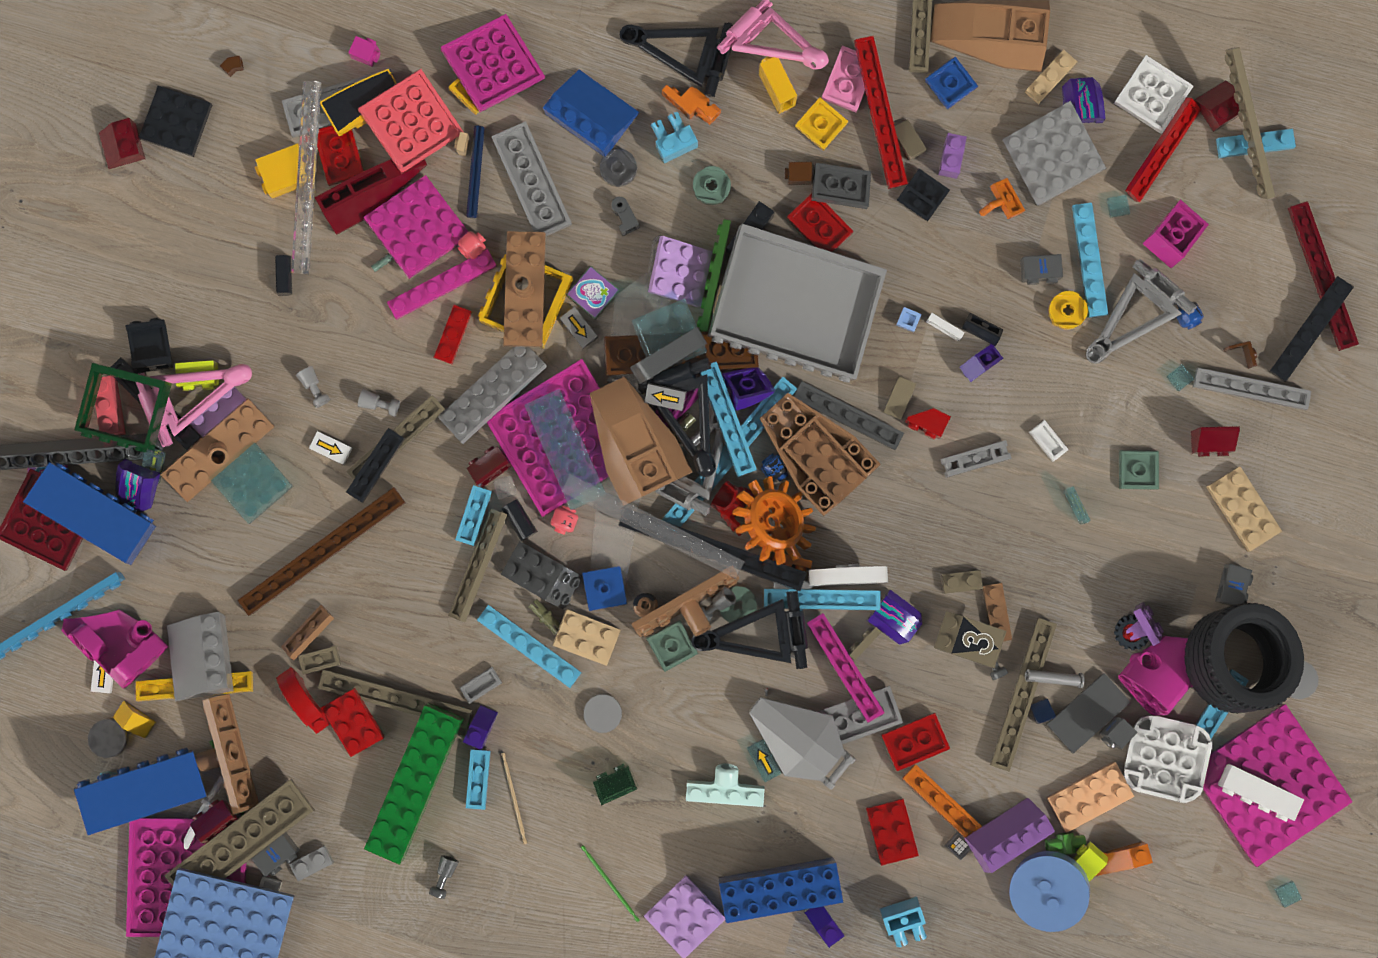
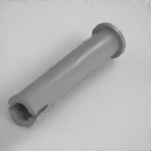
(1055, 678)

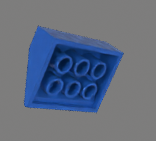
(590, 112)

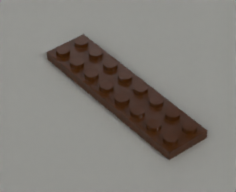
(626, 351)

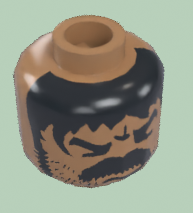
(638, 603)

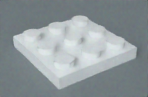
(1153, 94)

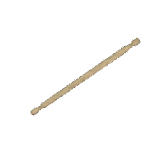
(514, 798)

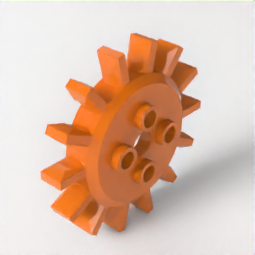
(784, 512)

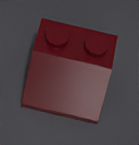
(1218, 105)
(121, 143)
(1214, 440)
(489, 466)
(213, 821)

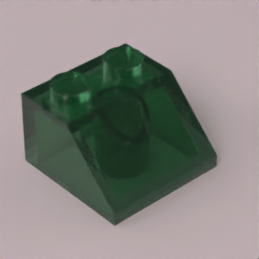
(615, 784)

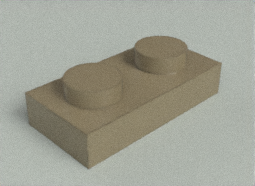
(962, 581)
(858, 648)
(319, 660)

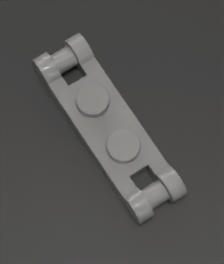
(976, 459)

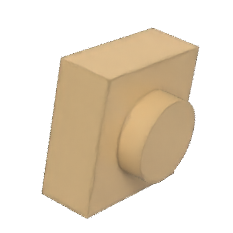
(462, 143)

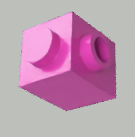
(364, 51)

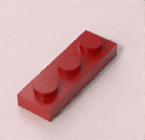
(452, 334)

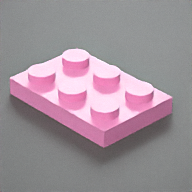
(845, 83)

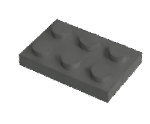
(841, 185)

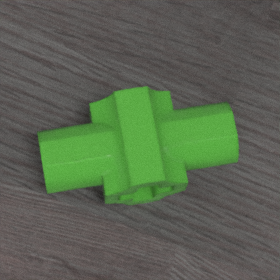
(1065, 843)

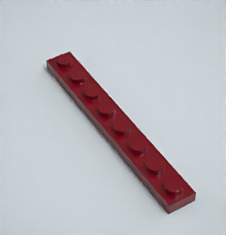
(1321, 271)

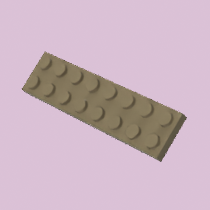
(249, 833)

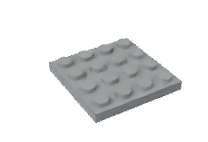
(1054, 153)

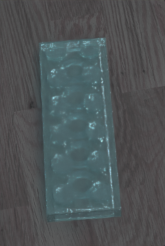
(562, 442)

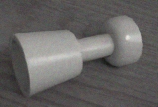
(309, 381)
(371, 401)

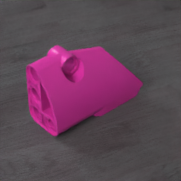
(115, 643)
(1160, 678)

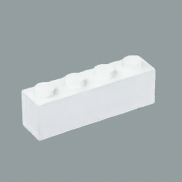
(1260, 792)

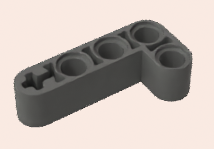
(668, 355)

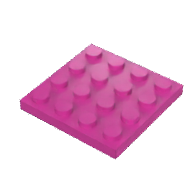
(492, 63)
(416, 226)

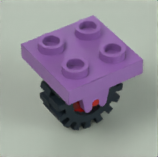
(1138, 629)

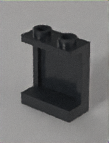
(149, 345)

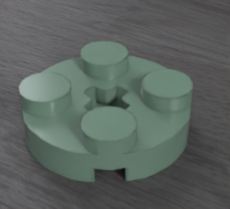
(704, 177)
(749, 604)

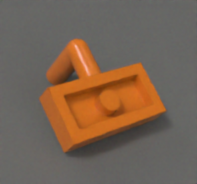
(1005, 198)

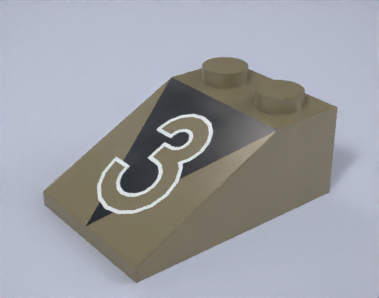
(970, 639)

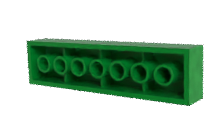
(413, 783)

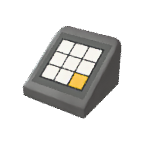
(958, 846)

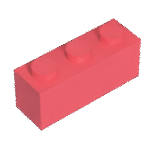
(109, 407)

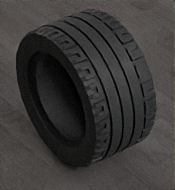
(1279, 648)

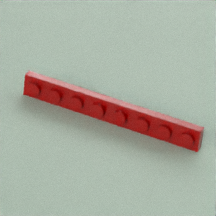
(880, 112)

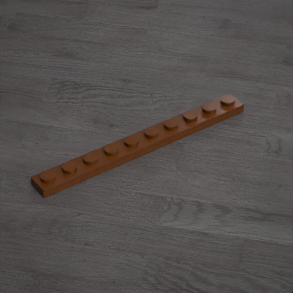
(321, 551)

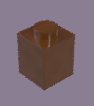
(799, 173)

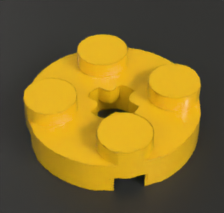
(1074, 302)

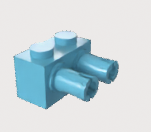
(674, 144)
(902, 917)

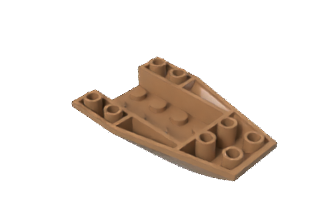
(995, 31)
(635, 442)
(817, 453)

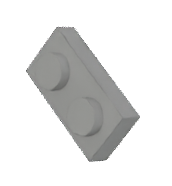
(311, 863)

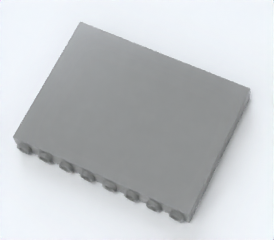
(796, 303)

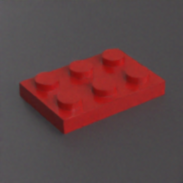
(338, 155)
(820, 224)
(352, 722)
(915, 741)
(892, 832)

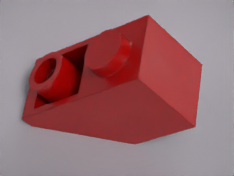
(930, 421)

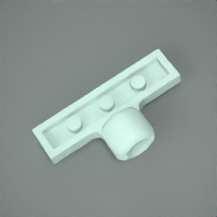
(725, 789)

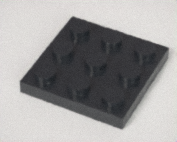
(175, 121)

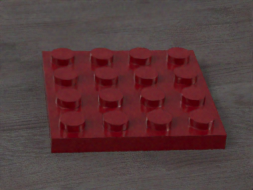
(37, 533)

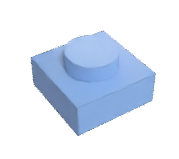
(908, 319)

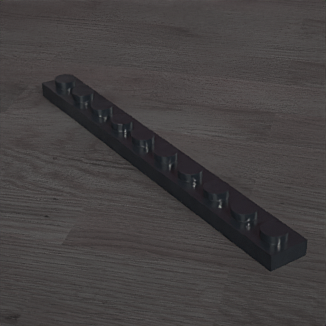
(767, 569)

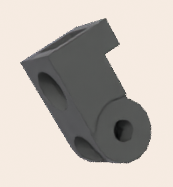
(622, 209)

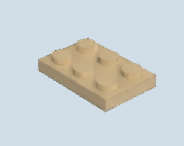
(586, 637)

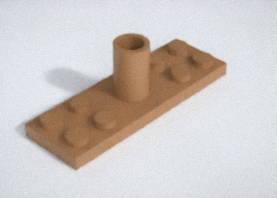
(524, 307)
(231, 436)
(687, 605)
(228, 754)

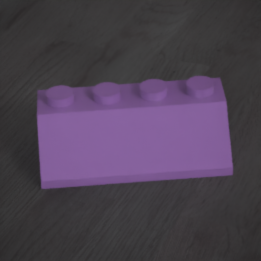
(1009, 835)

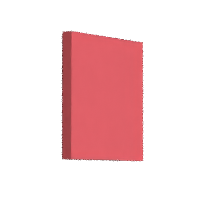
(410, 121)

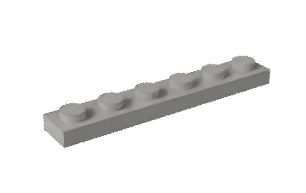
(1252, 389)

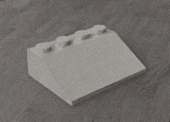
(200, 656)

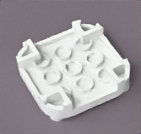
(1168, 758)

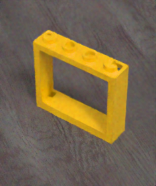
(499, 279)

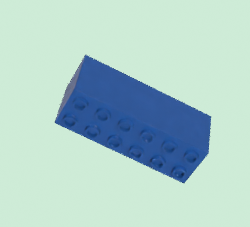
(90, 513)
(139, 791)
(780, 890)

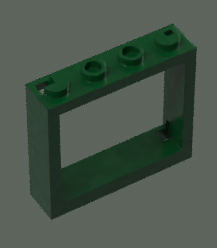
(89, 400)

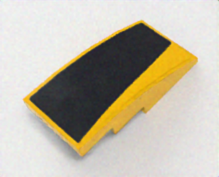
(343, 105)

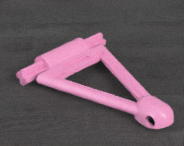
(754, 21)
(232, 376)

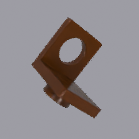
(1249, 353)

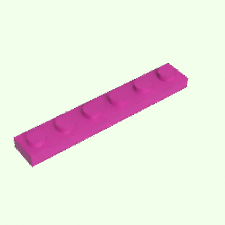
(441, 284)
(845, 668)

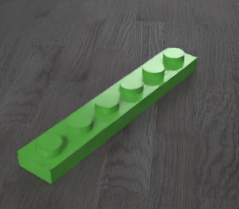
(715, 268)

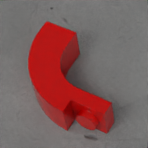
(301, 701)

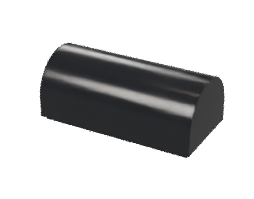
(283, 275)
(982, 329)
(519, 520)

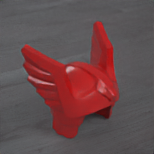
(726, 501)

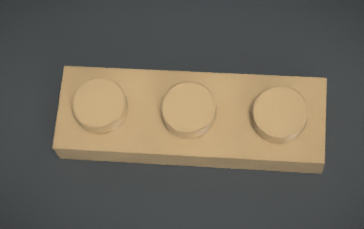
(1051, 77)

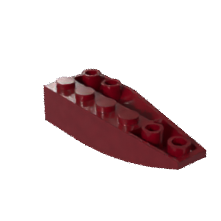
(358, 196)

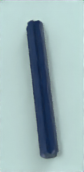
(475, 172)

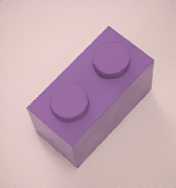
(952, 155)

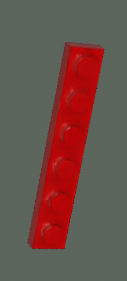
(1163, 149)

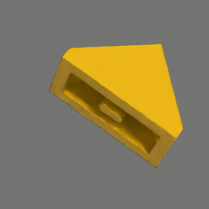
(133, 720)

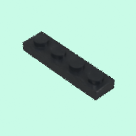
(375, 465)

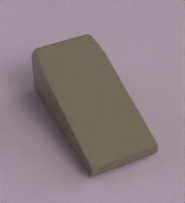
(909, 140)
(899, 398)

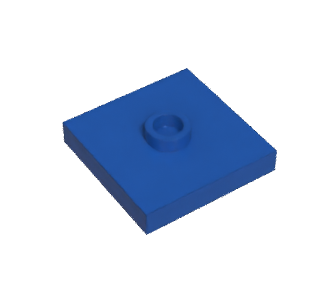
(951, 83)
(604, 588)

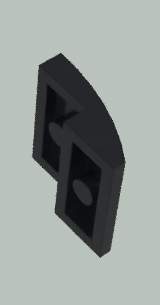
(923, 194)

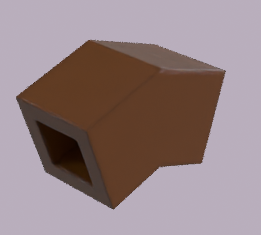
(232, 65)

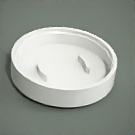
(848, 575)

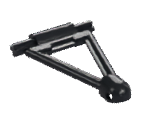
(711, 63)
(684, 378)
(790, 631)

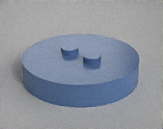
(1049, 891)

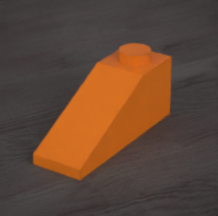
(1127, 858)

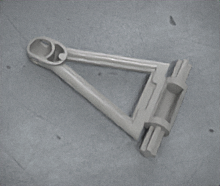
(1158, 290)
(684, 490)

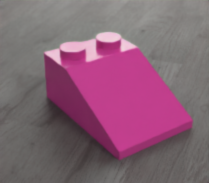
(1175, 234)

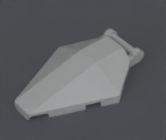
(801, 740)

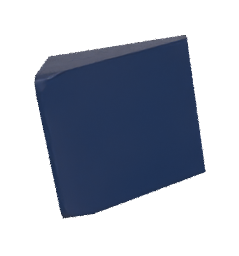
(1042, 711)

